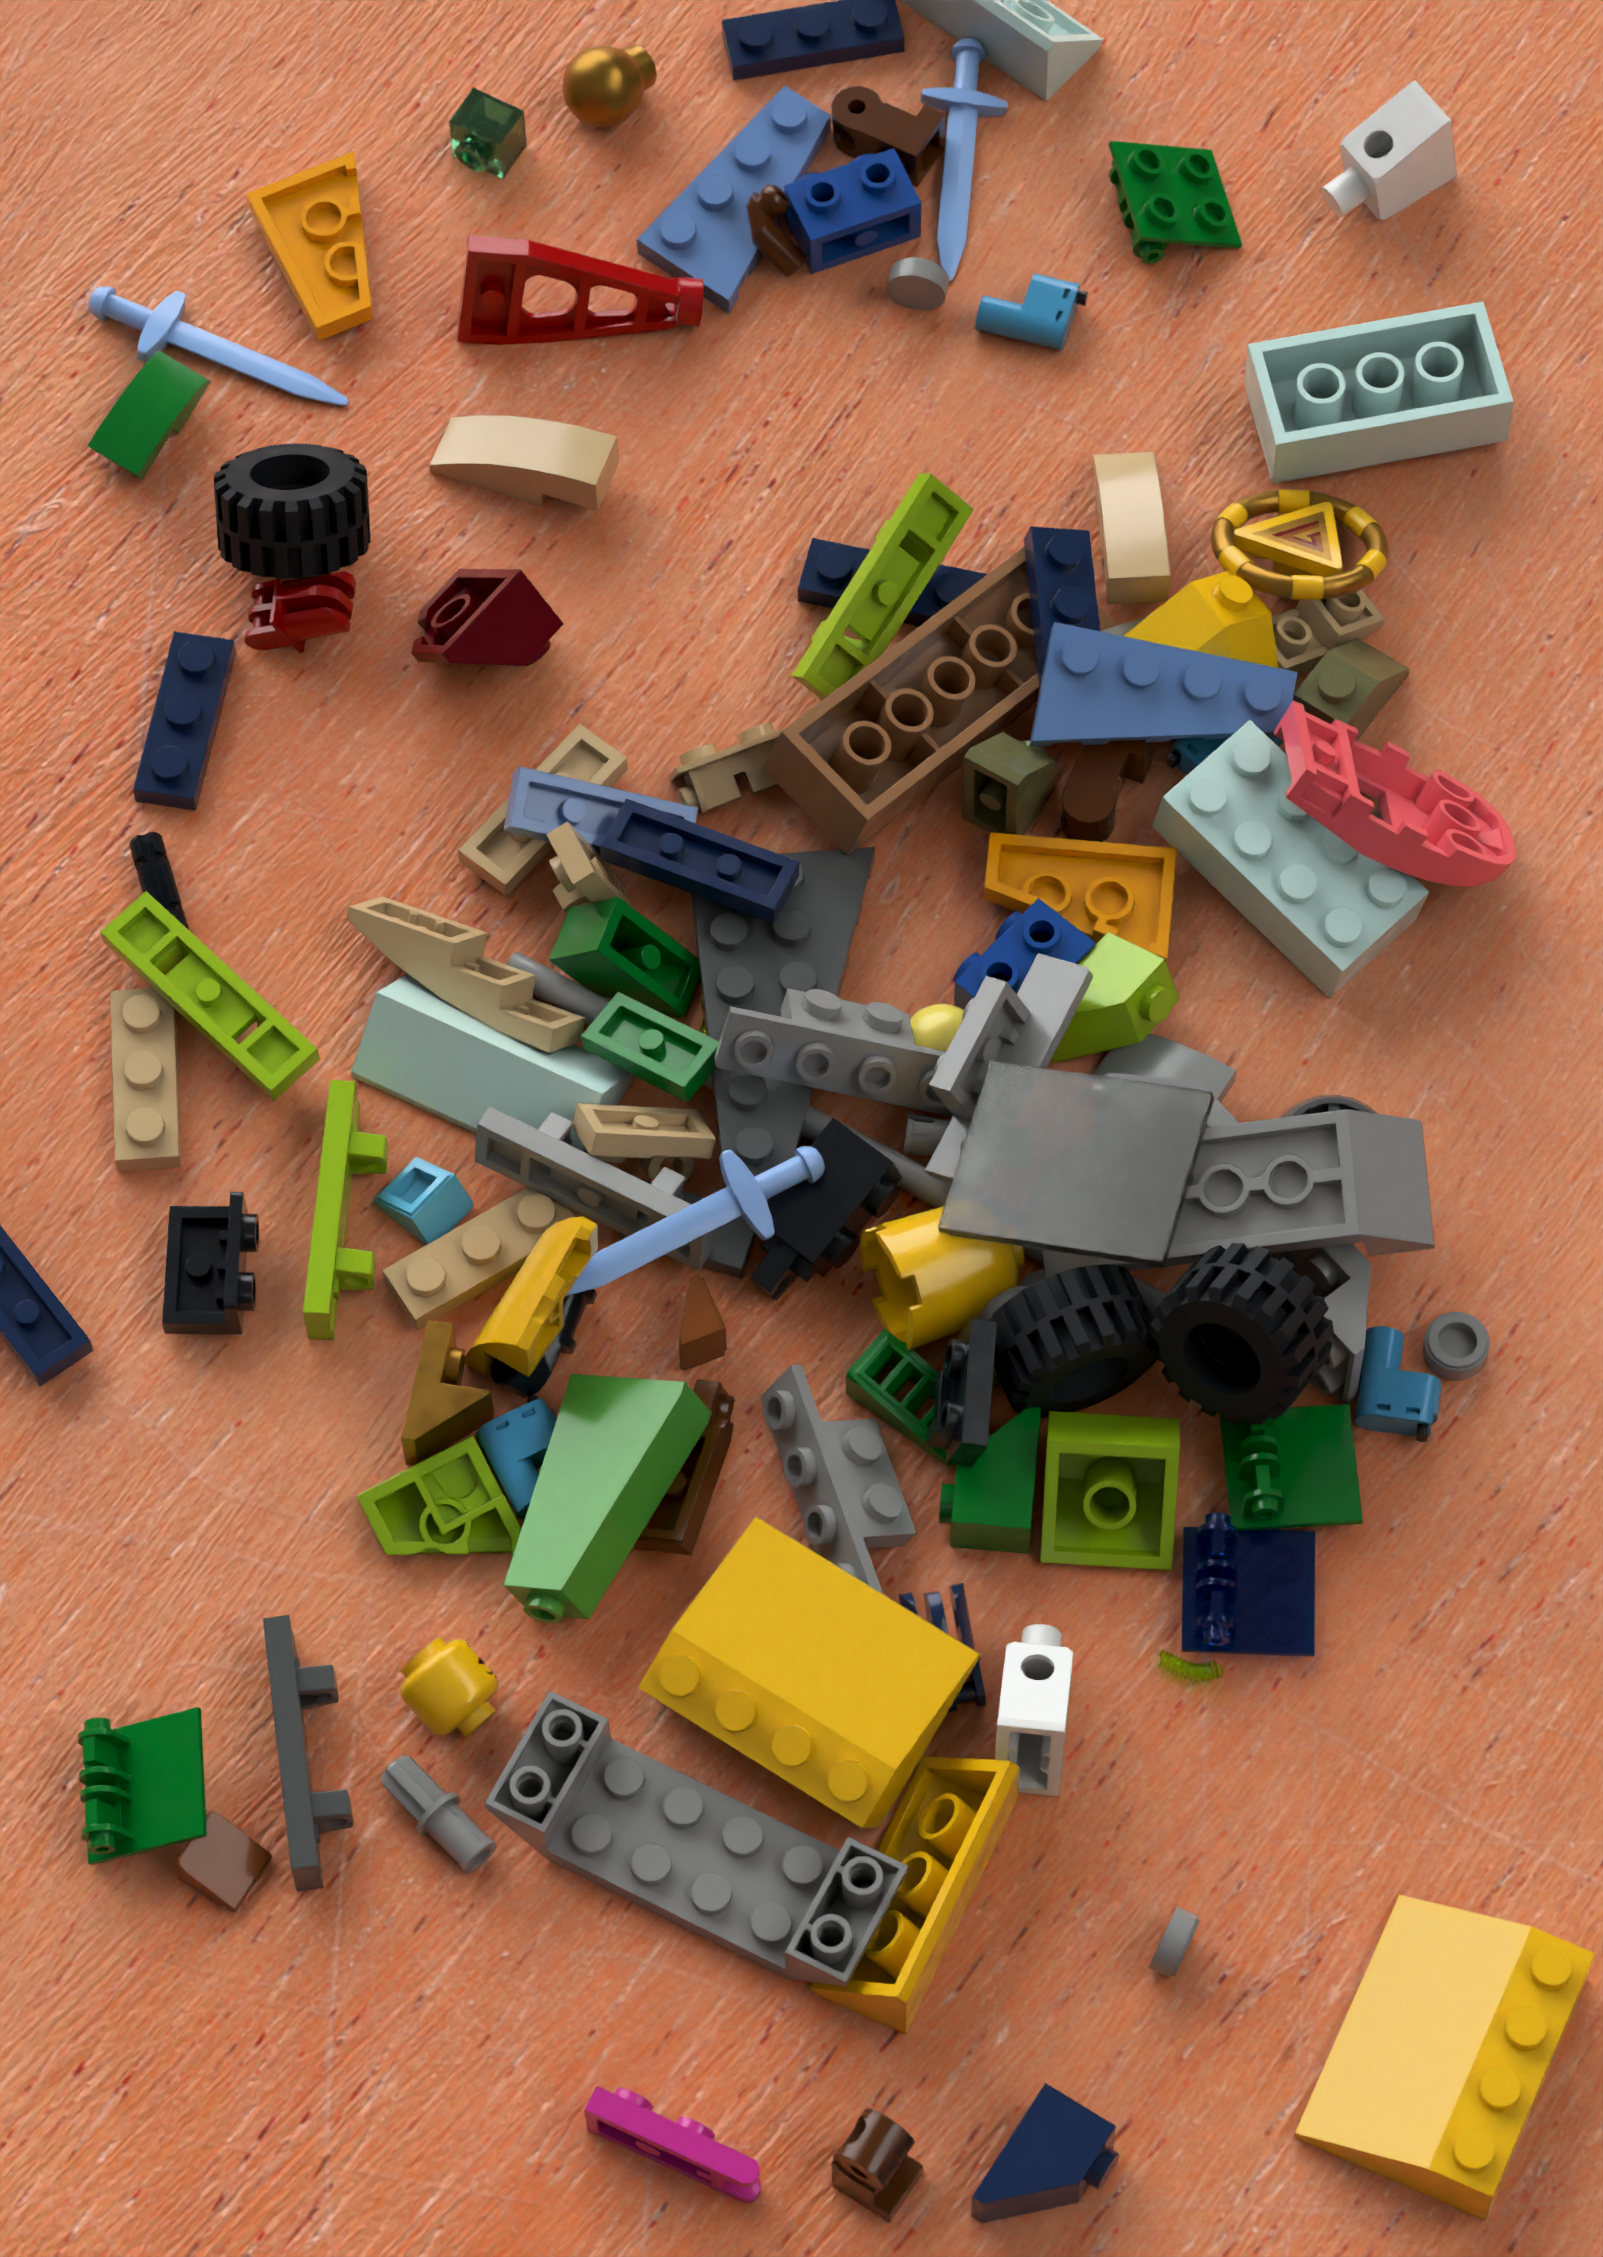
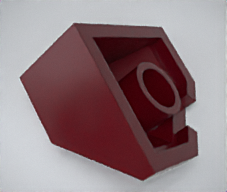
(486, 620)

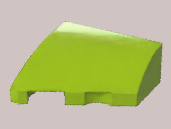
(442, 1506)

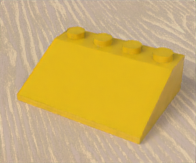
(811, 1673)
(1446, 2050)

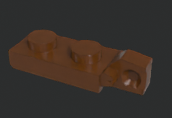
(683, 1508)

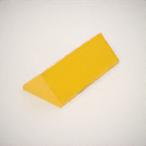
(946, 1838)

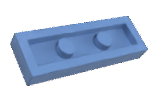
(547, 800)

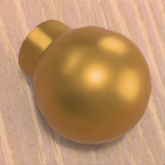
(607, 83)

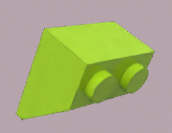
(1110, 1490)

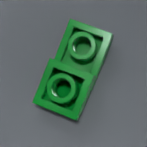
(148, 412)

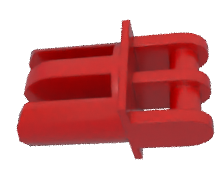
(300, 610)

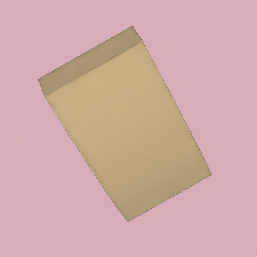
(1320, 625)

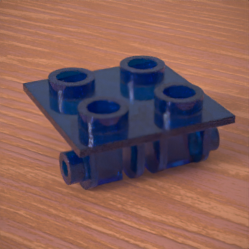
(1247, 1590)

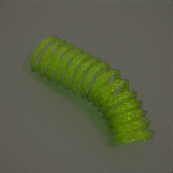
(1196, 1669)

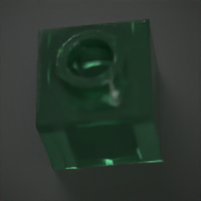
(487, 133)

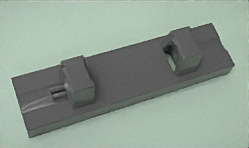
(305, 1811)

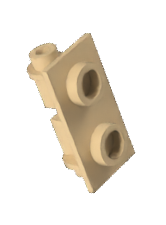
(712, 774)

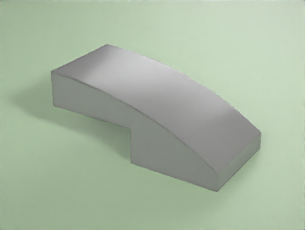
(1169, 1059)

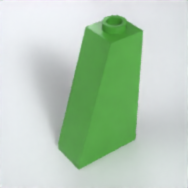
(598, 1488)

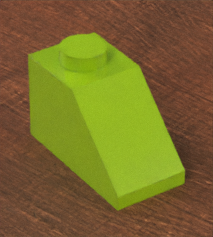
(1123, 1002)

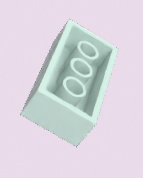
(1378, 392)
(1283, 867)

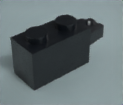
(821, 1219)

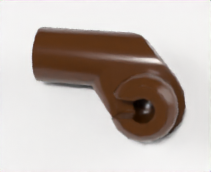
(766, 231)

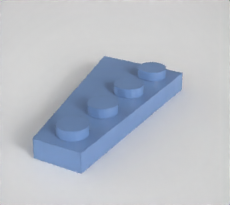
(708, 225)
(1135, 689)

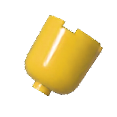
(932, 1278)

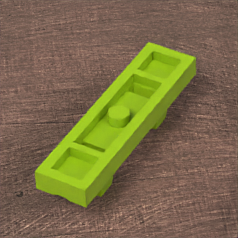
(884, 585)
(209, 995)
(330, 1263)

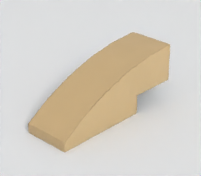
(528, 458)
(1131, 528)

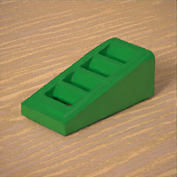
(879, 1398)

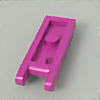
(678, 2145)

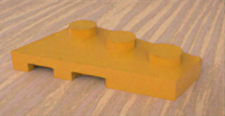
(319, 242)
(1087, 883)

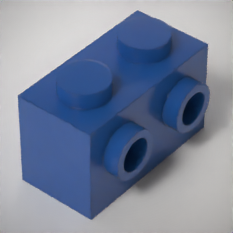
(853, 210)
(1016, 947)

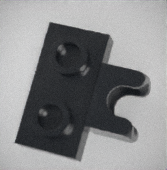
(964, 1394)

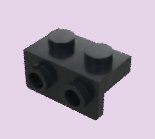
(207, 1268)

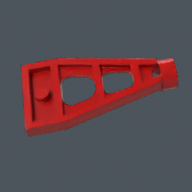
(495, 290)

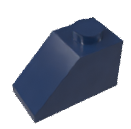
(1047, 2160)

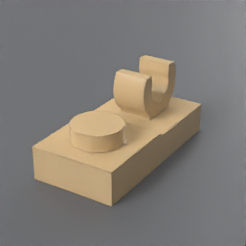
(580, 870)
(644, 1133)

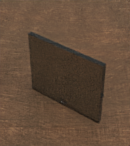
(1076, 1163)

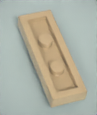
(508, 858)
(144, 1081)
(472, 1256)

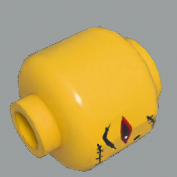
(449, 1687)

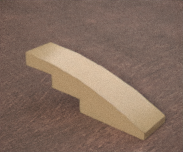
(452, 966)

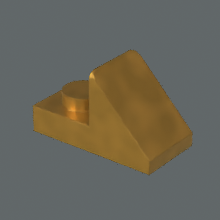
(438, 1407)

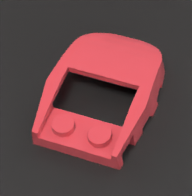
(1428, 825)

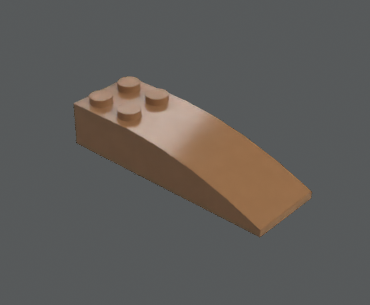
(915, 710)

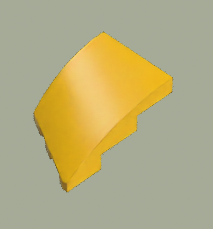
(532, 1306)

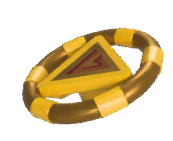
(1299, 543)

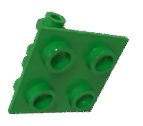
(1171, 198)
(1292, 1470)
(142, 1784)

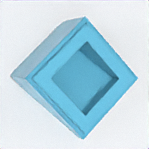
(425, 1200)

